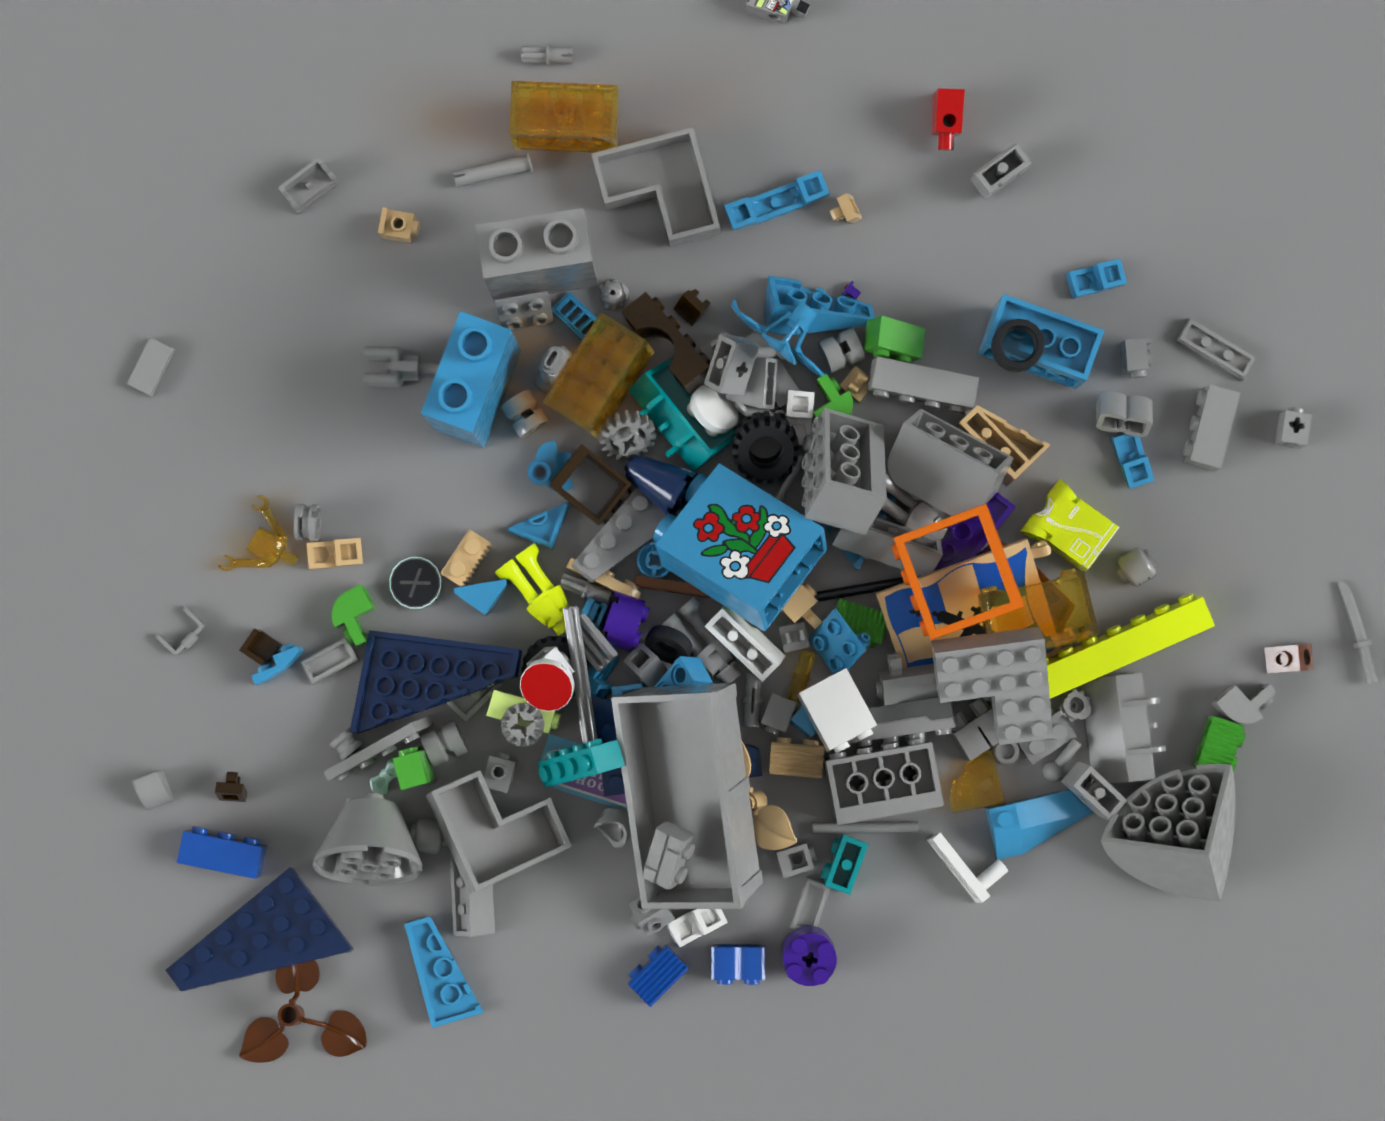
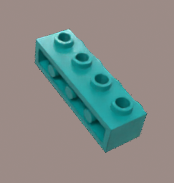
(580, 762)

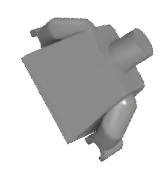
(761, 385)

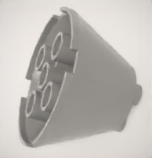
(369, 845)

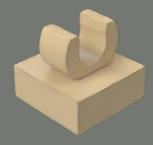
(847, 209)
(856, 383)

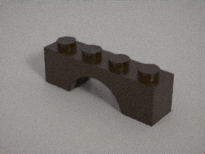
(648, 320)

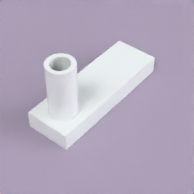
(973, 885)

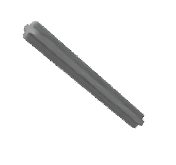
(580, 676)

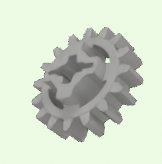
(627, 435)

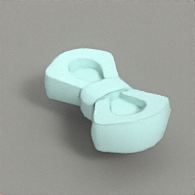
(380, 783)

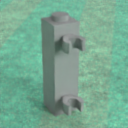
(905, 684)

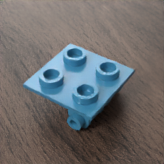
(838, 643)

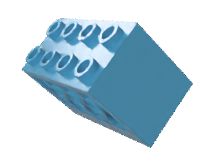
(1068, 342)

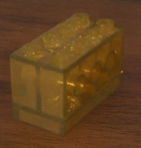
(564, 116)
(599, 375)

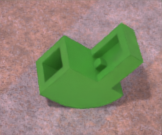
(830, 389)
(348, 608)

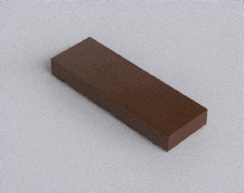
(668, 586)

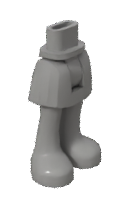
(551, 367)
(917, 512)
(714, 654)

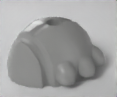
(616, 300)
(1081, 706)

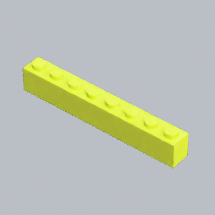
(1127, 643)

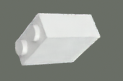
(837, 711)

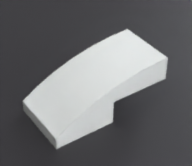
(800, 412)
(695, 924)

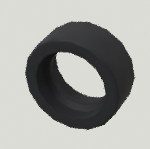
(1026, 326)

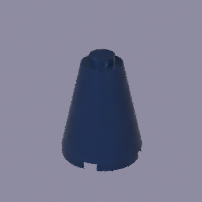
(660, 482)

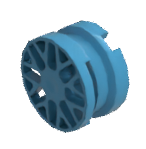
(649, 562)
(591, 610)

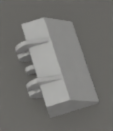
(1120, 728)

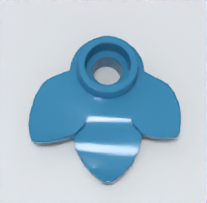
(552, 462)

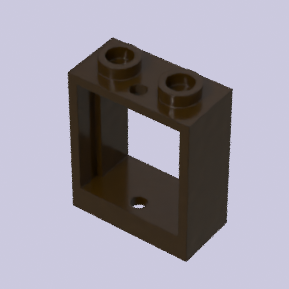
(570, 466)

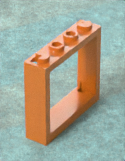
(910, 578)

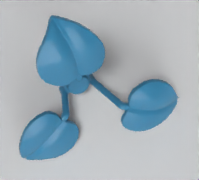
(798, 322)

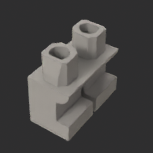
(967, 733)

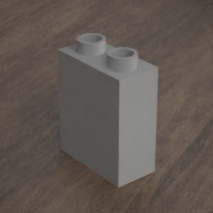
(537, 254)

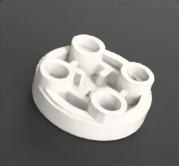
(713, 410)

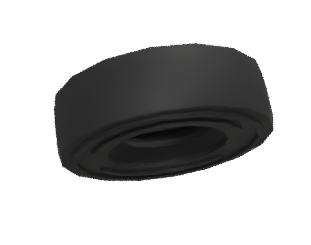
(672, 636)

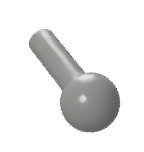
(1053, 770)

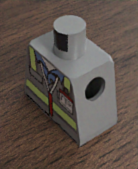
(777, 9)

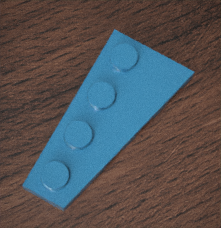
(441, 981)

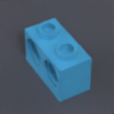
(685, 672)

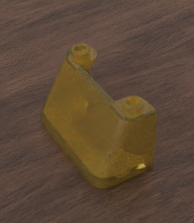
(1056, 606)

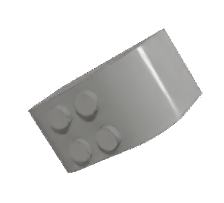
(945, 464)

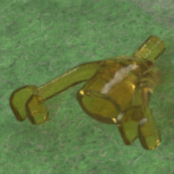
(265, 544)

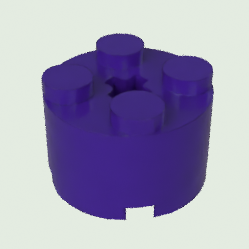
(624, 620)
(816, 969)

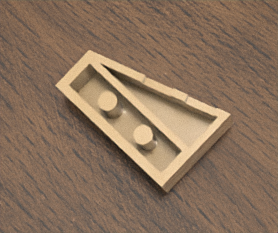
(1004, 437)

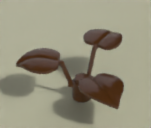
(265, 1039)

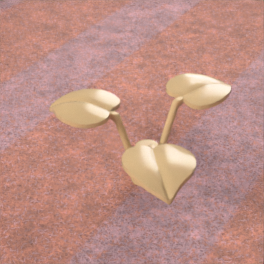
(771, 823)

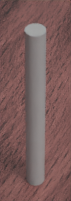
(865, 827)

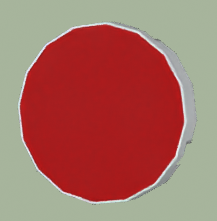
(547, 685)

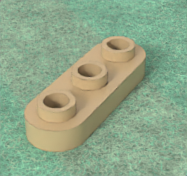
(608, 582)

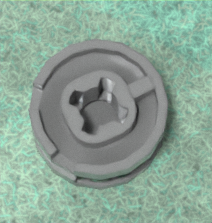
(307, 522)

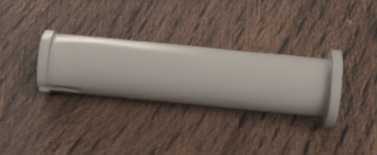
(493, 170)

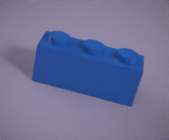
(222, 852)

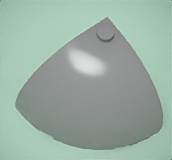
(1177, 831)

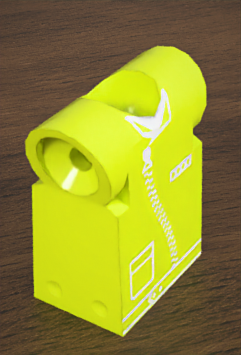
(1070, 527)

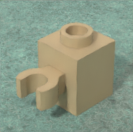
(800, 605)

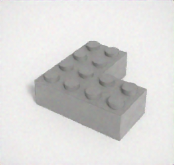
(663, 169)
(1006, 668)
(486, 844)

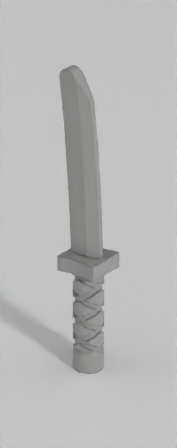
(1358, 631)

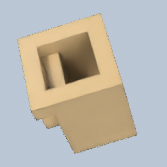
(405, 233)

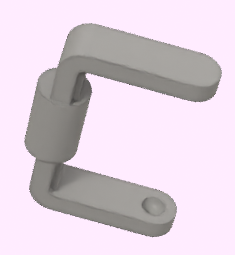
(189, 640)

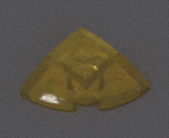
(977, 785)

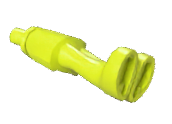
(550, 603)

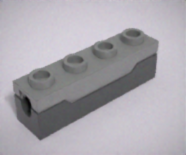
(910, 719)

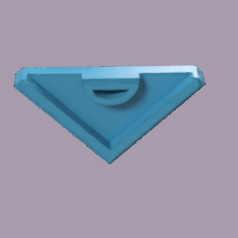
(543, 527)

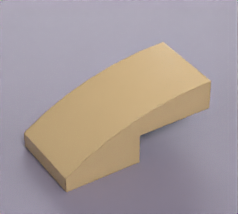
(334, 553)

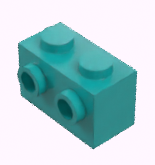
(845, 863)

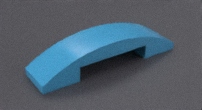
(777, 202)

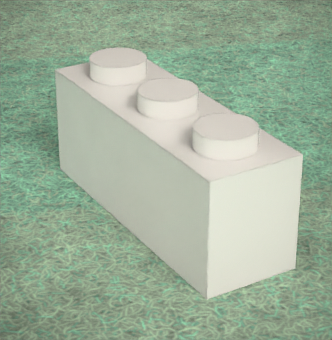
(745, 642)

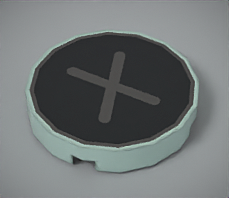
(415, 583)

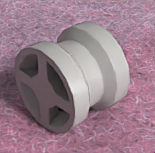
(346, 744)

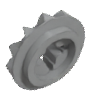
(511, 717)

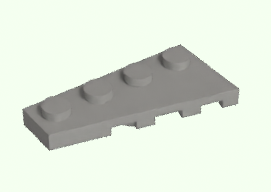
(620, 537)
(384, 746)

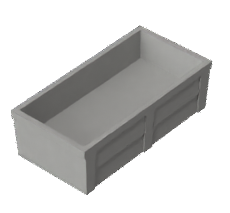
(689, 770)

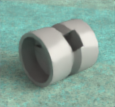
(833, 355)
(519, 406)
(444, 743)

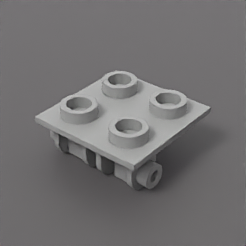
(525, 311)

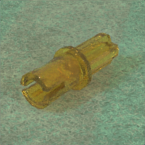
(801, 675)

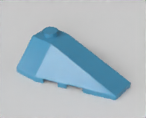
(832, 312)
(1030, 821)

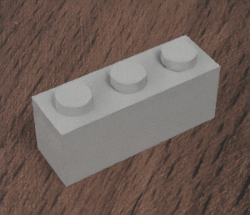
(1211, 427)

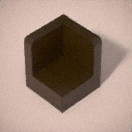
(260, 647)

